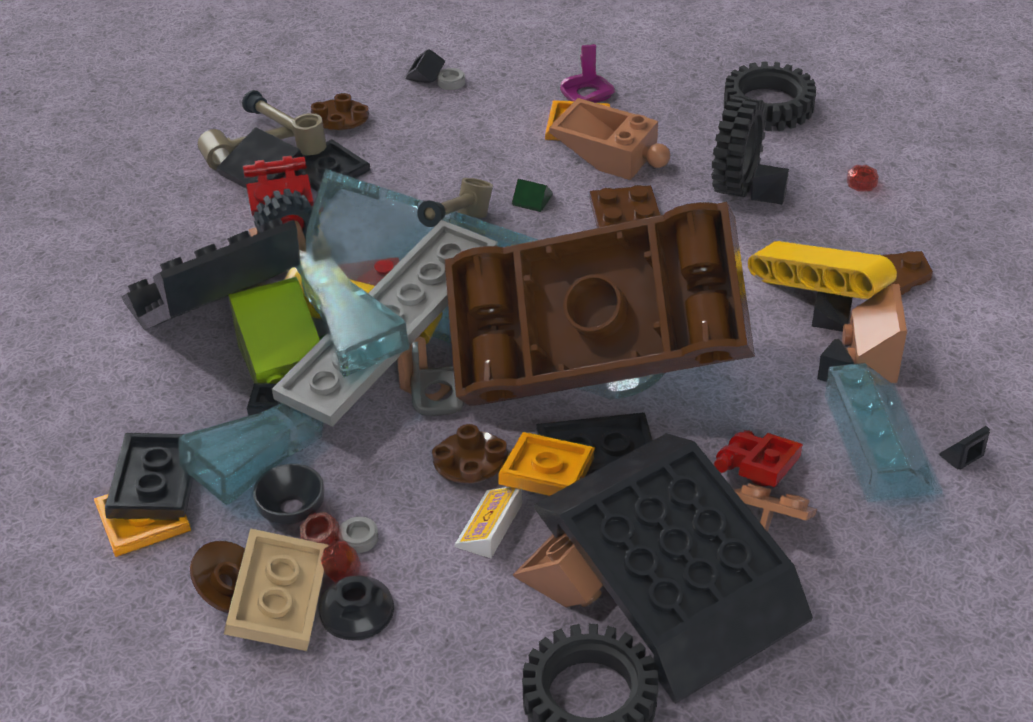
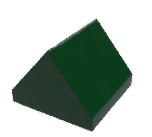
(531, 195)

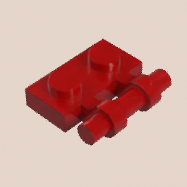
(264, 187)
(759, 459)

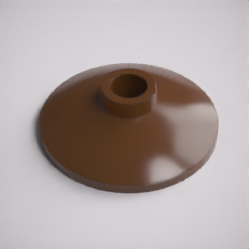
(216, 571)

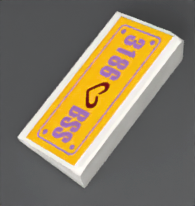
(490, 521)

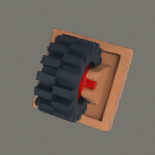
(287, 208)

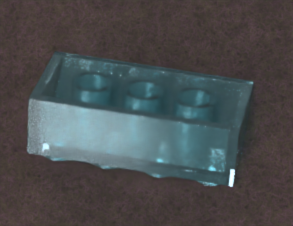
(878, 435)

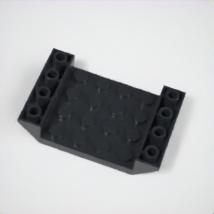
(214, 273)
(681, 560)

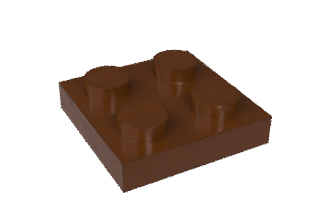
(623, 204)

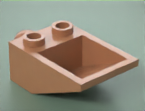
(610, 138)

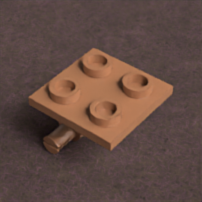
(788, 505)

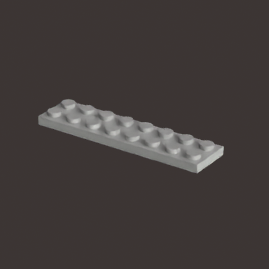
(413, 291)

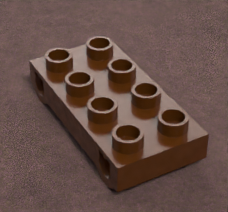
(598, 305)

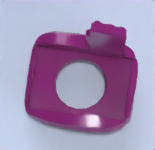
(588, 78)

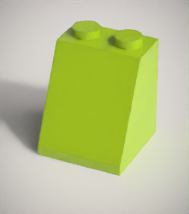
(272, 328)

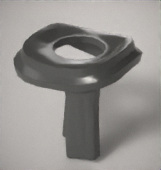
(424, 378)

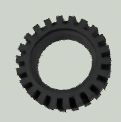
(778, 78)
(738, 146)
(589, 648)

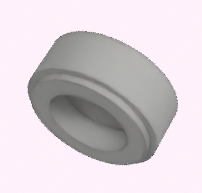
(451, 79)
(359, 533)

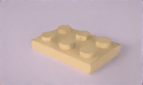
(276, 590)

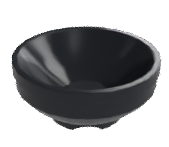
(288, 483)
(356, 618)

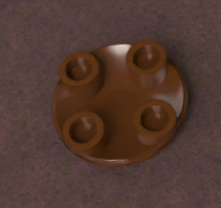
(341, 112)
(469, 455)

